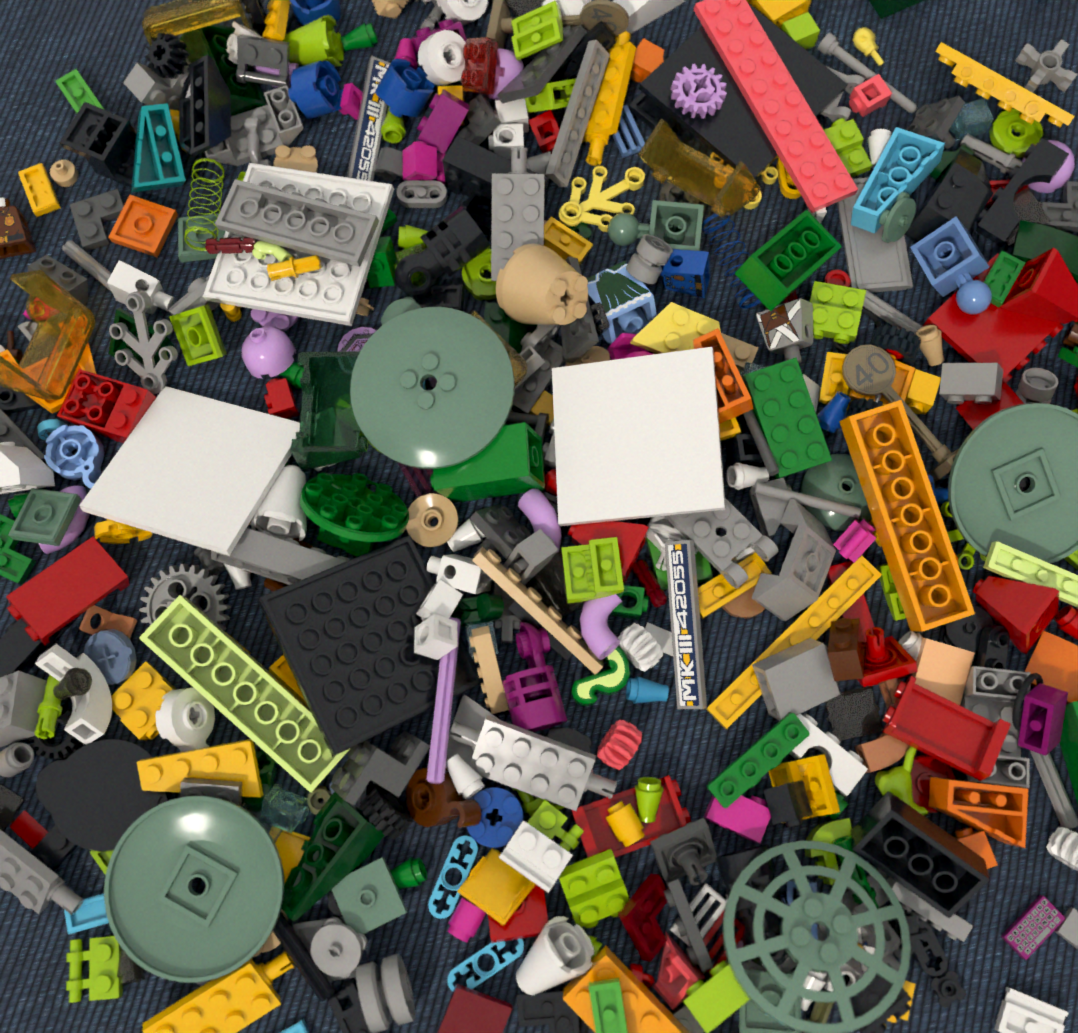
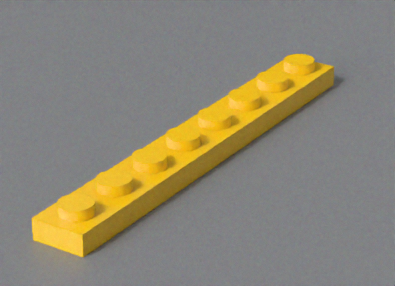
(809, 624)

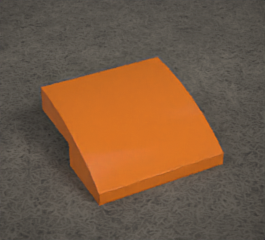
(1056, 663)

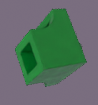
(382, 268)

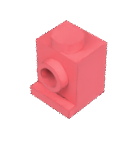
(869, 96)

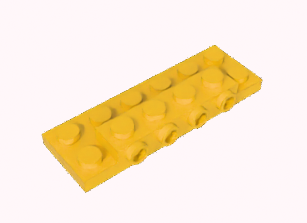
(993, 84)

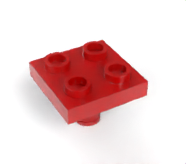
(885, 659)

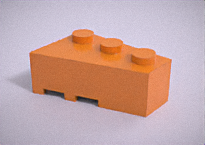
(732, 393)
(983, 806)

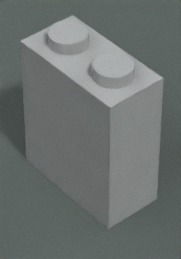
(796, 679)

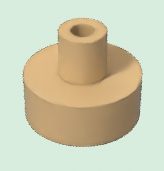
(64, 173)

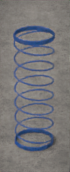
(712, 230)

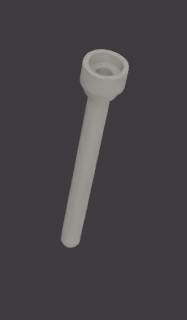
(830, 46)

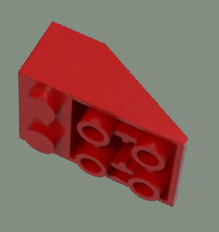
(105, 405)

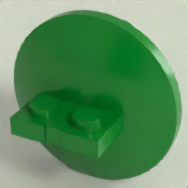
(351, 513)

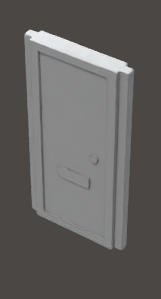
(869, 260)

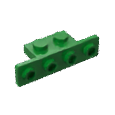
(758, 760)

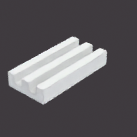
(712, 918)

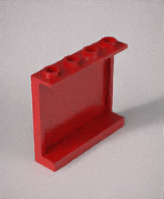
(993, 334)

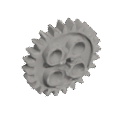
(165, 593)

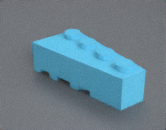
(900, 169)

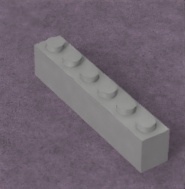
(277, 558)

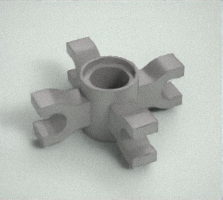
(1046, 67)

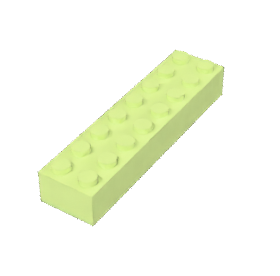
(242, 690)

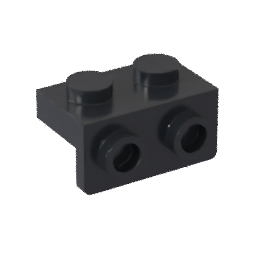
(871, 997)

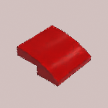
(977, 413)

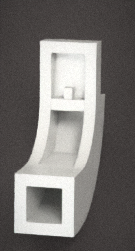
(89, 711)

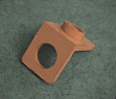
(108, 621)

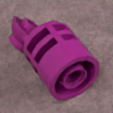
(534, 683)

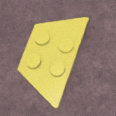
(674, 330)

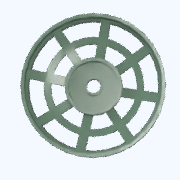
(805, 949)

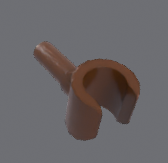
(16, 353)

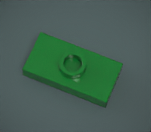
(1002, 276)

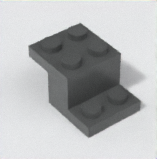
(388, 770)

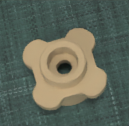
(364, 307)

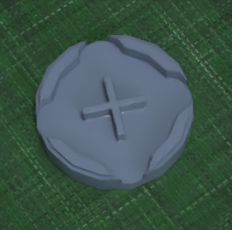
(112, 654)

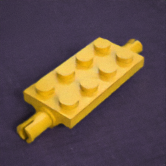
(610, 98)
(225, 1002)

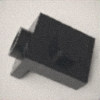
(481, 216)

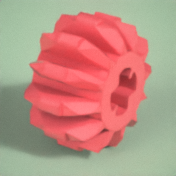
(619, 744)

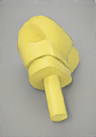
(865, 42)

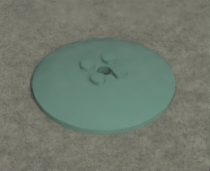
(437, 424)
(986, 476)
(152, 897)

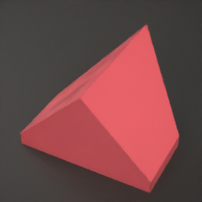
(675, 974)

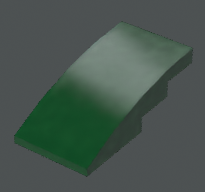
(1035, 239)

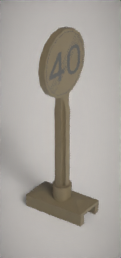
(610, 13)
(870, 373)

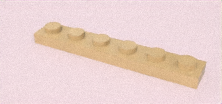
(531, 601)

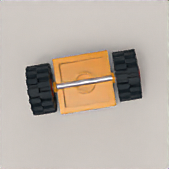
(903, 351)

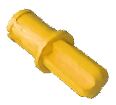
(293, 267)

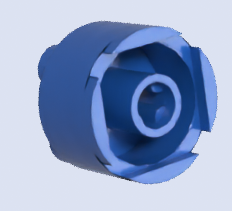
(310, 10)
(316, 89)
(404, 89)
(507, 806)

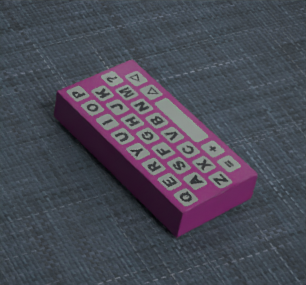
(1033, 927)

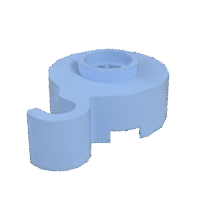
(84, 463)

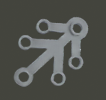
(144, 345)

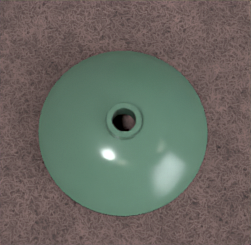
(826, 483)

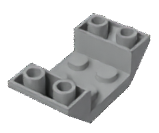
(277, 127)
(803, 567)
(992, 696)

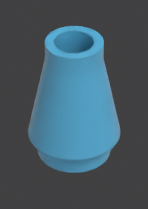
(644, 690)

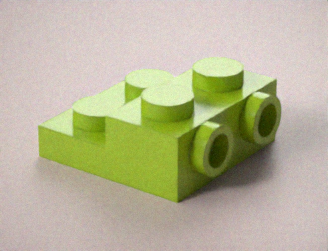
(848, 144)
(836, 311)
(594, 889)

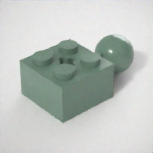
(671, 221)

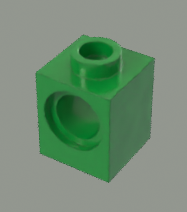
(635, 612)

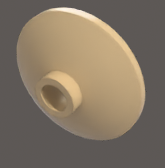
(421, 514)

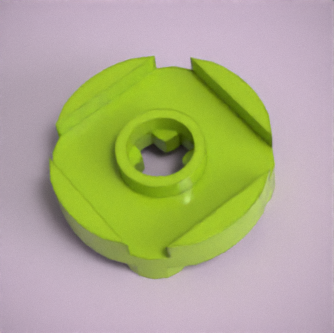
(1005, 141)
(472, 277)

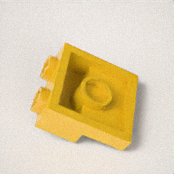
(140, 699)

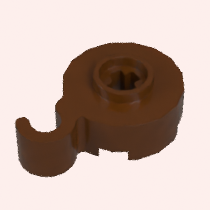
(439, 803)

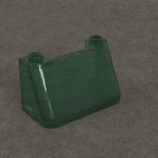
(327, 419)

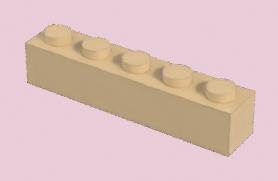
(488, 669)

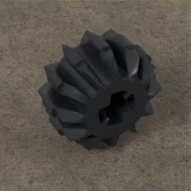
(167, 55)

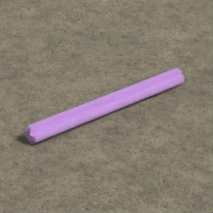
(442, 714)

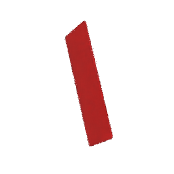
(28, 829)

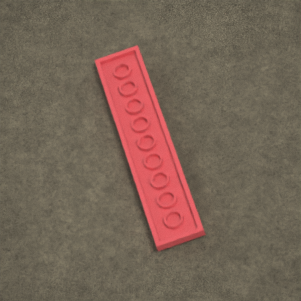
(776, 102)

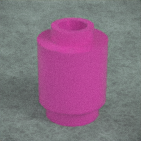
(465, 920)

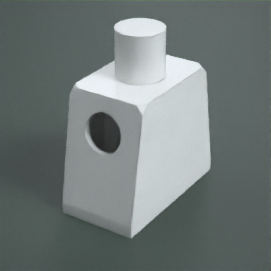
(128, 279)
(460, 573)

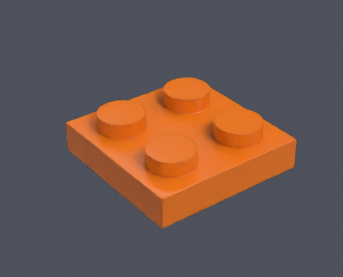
(143, 226)

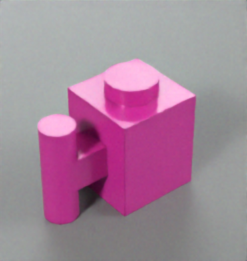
(423, 163)
(855, 539)

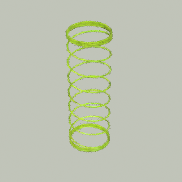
(210, 181)

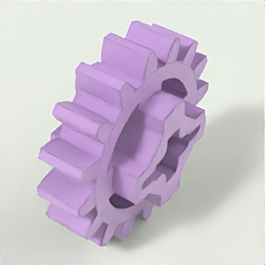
(698, 91)

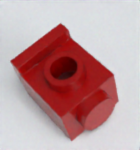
(542, 127)
(280, 399)

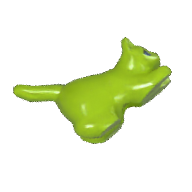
(899, 781)

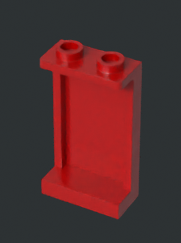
(66, 590)
(945, 730)
(599, 835)

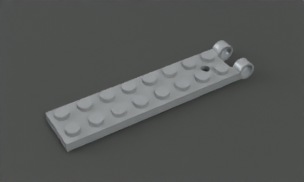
(723, 550)

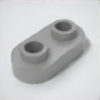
(422, 192)
(539, 336)

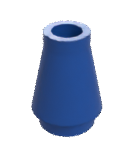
(834, 412)

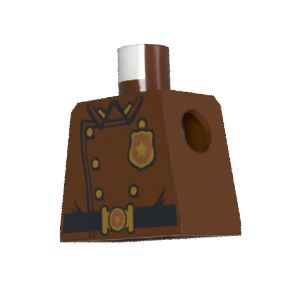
(14, 232)

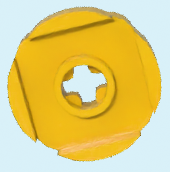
(118, 533)

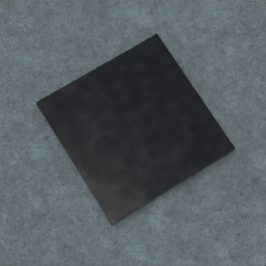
(734, 129)
(354, 644)

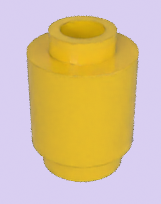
(625, 823)

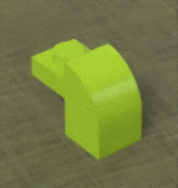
(827, 833)

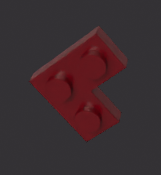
(640, 914)

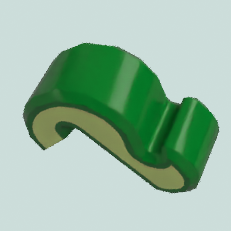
(605, 682)

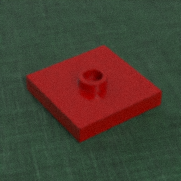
(526, 920)

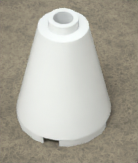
(281, 508)
(555, 957)

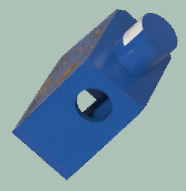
(687, 272)

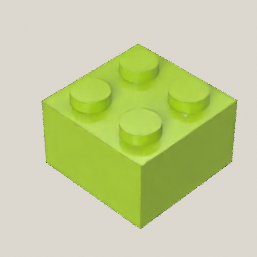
(715, 999)

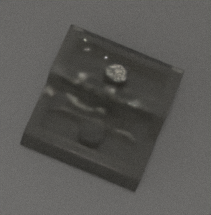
(551, 586)

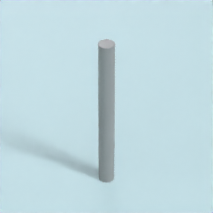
(807, 500)

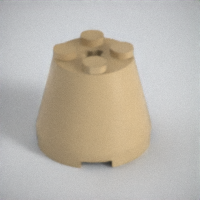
(541, 287)

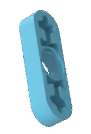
(438, 894)
(463, 968)

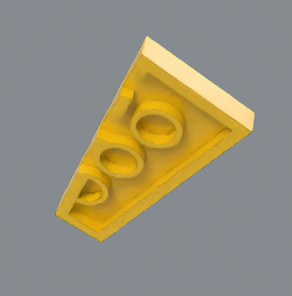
(221, 762)

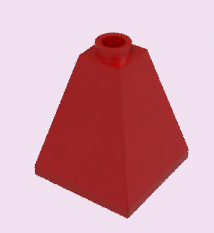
(1045, 290)
(630, 539)
(1019, 607)

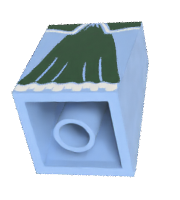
(624, 299)

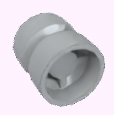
(648, 261)
(1037, 386)

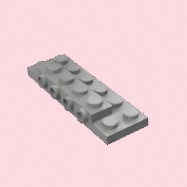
(297, 222)

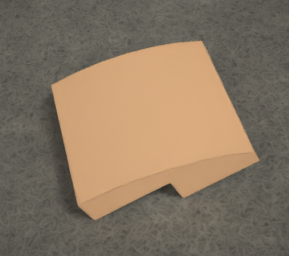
(943, 669)

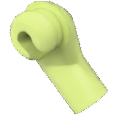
(262, 248)

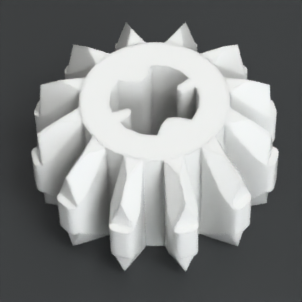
(640, 647)
(1064, 847)

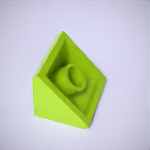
(198, 335)

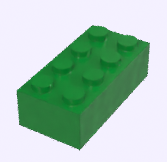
(787, 260)
(787, 417)

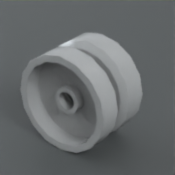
(385, 993)

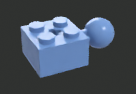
(951, 262)

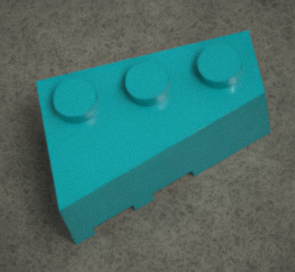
(156, 151)

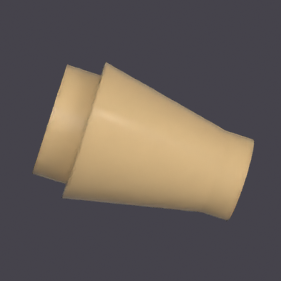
(931, 344)

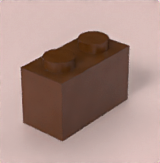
(846, 649)

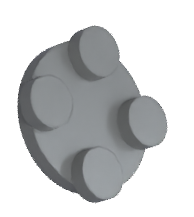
(337, 948)

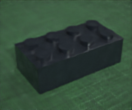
(470, 170)
(919, 855)

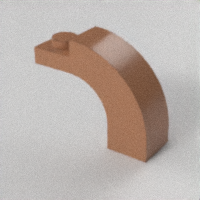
(884, 749)

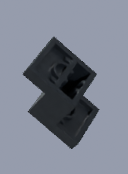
(104, 141)

